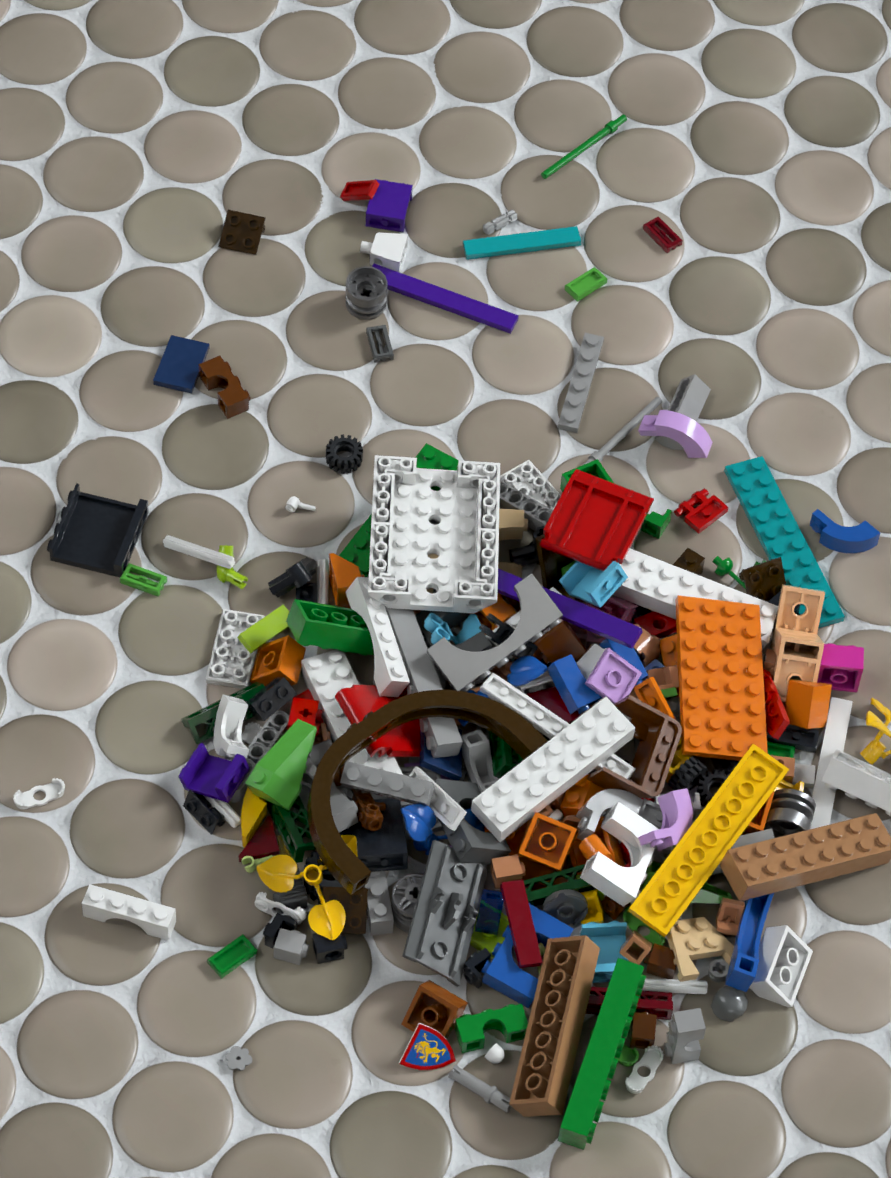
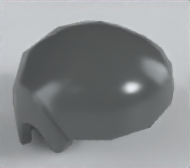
(729, 1003)

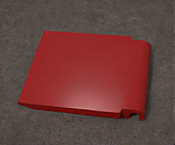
(595, 521)
(400, 741)

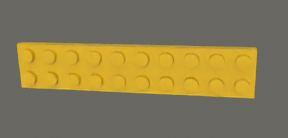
(708, 840)

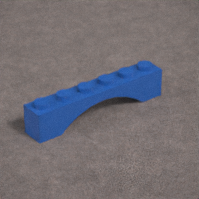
(746, 947)

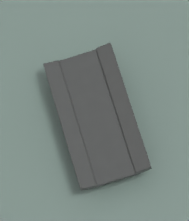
(445, 913)

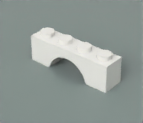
(152, 917)

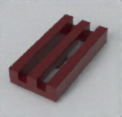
(660, 237)

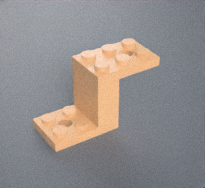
(796, 637)

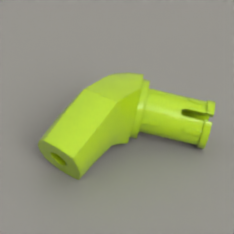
(229, 575)

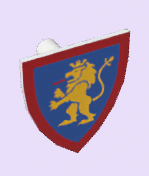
(427, 1050)

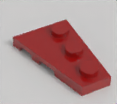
(776, 715)

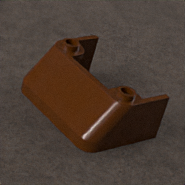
(558, 641)
(657, 745)

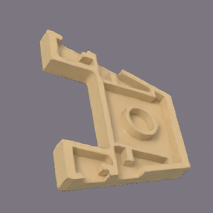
(696, 940)

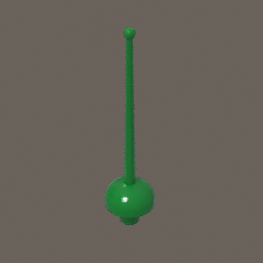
(724, 567)

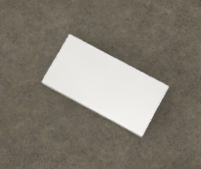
(532, 483)
(230, 660)

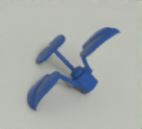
(522, 672)
(421, 819)

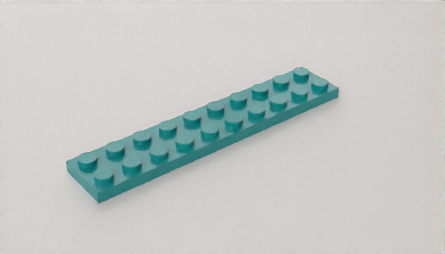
(780, 532)

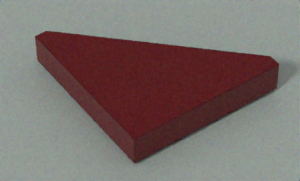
(262, 843)

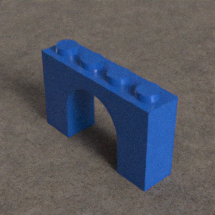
(571, 682)
(504, 973)

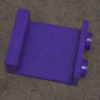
(389, 206)
(213, 775)

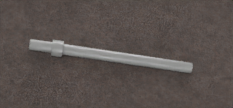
(624, 431)

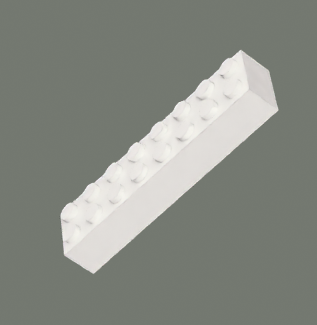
(658, 584)
(326, 676)
(552, 769)

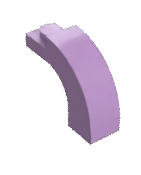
(679, 428)
(677, 819)

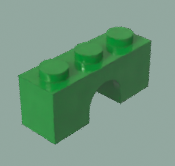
(508, 1020)

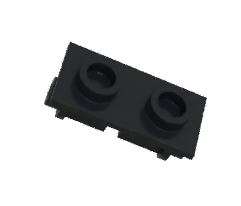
(199, 807)

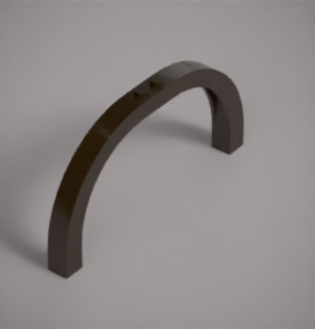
(432, 703)

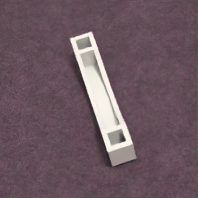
(389, 669)

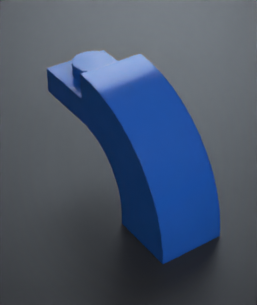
(842, 538)

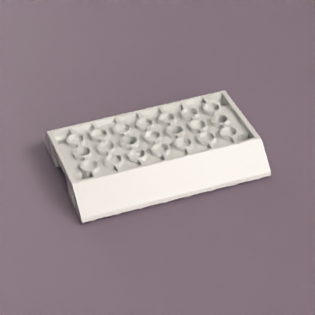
(463, 539)

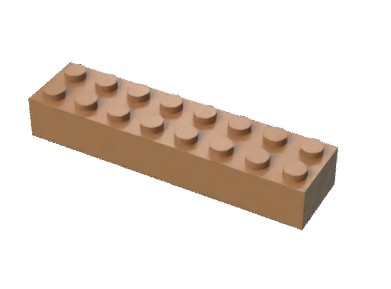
(807, 857)
(554, 1026)

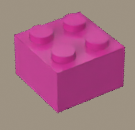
(841, 667)

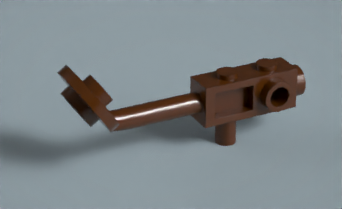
(368, 809)

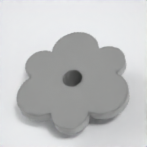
(238, 1053)

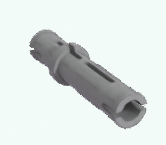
(489, 1093)

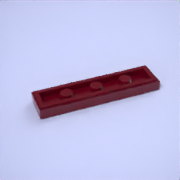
(521, 924)

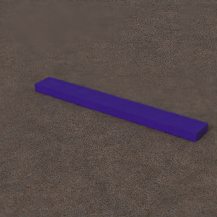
(449, 300)
(579, 613)

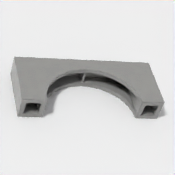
(465, 667)

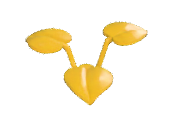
(875, 748)
(279, 875)

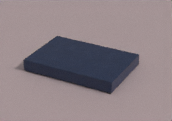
(181, 364)
(447, 766)

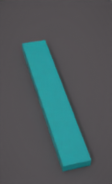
(521, 242)

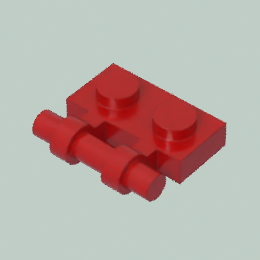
(705, 514)

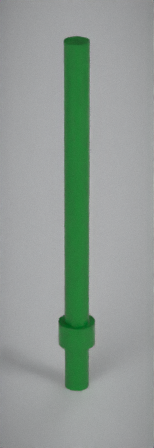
(609, 128)

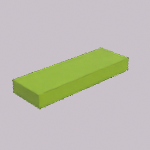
(265, 629)

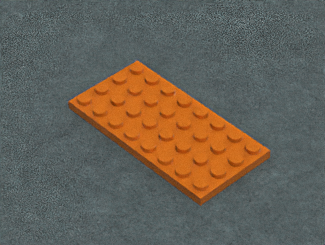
(720, 678)

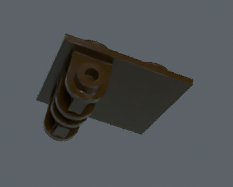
(242, 232)
(764, 579)
(354, 906)

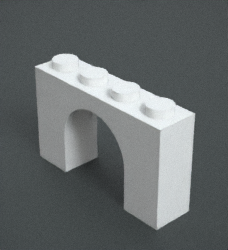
(610, 878)

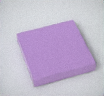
(613, 677)

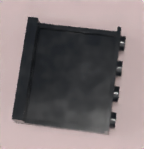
(97, 533)
(381, 848)

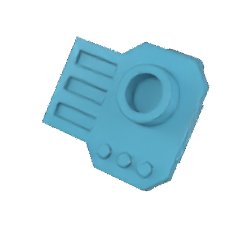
(441, 629)

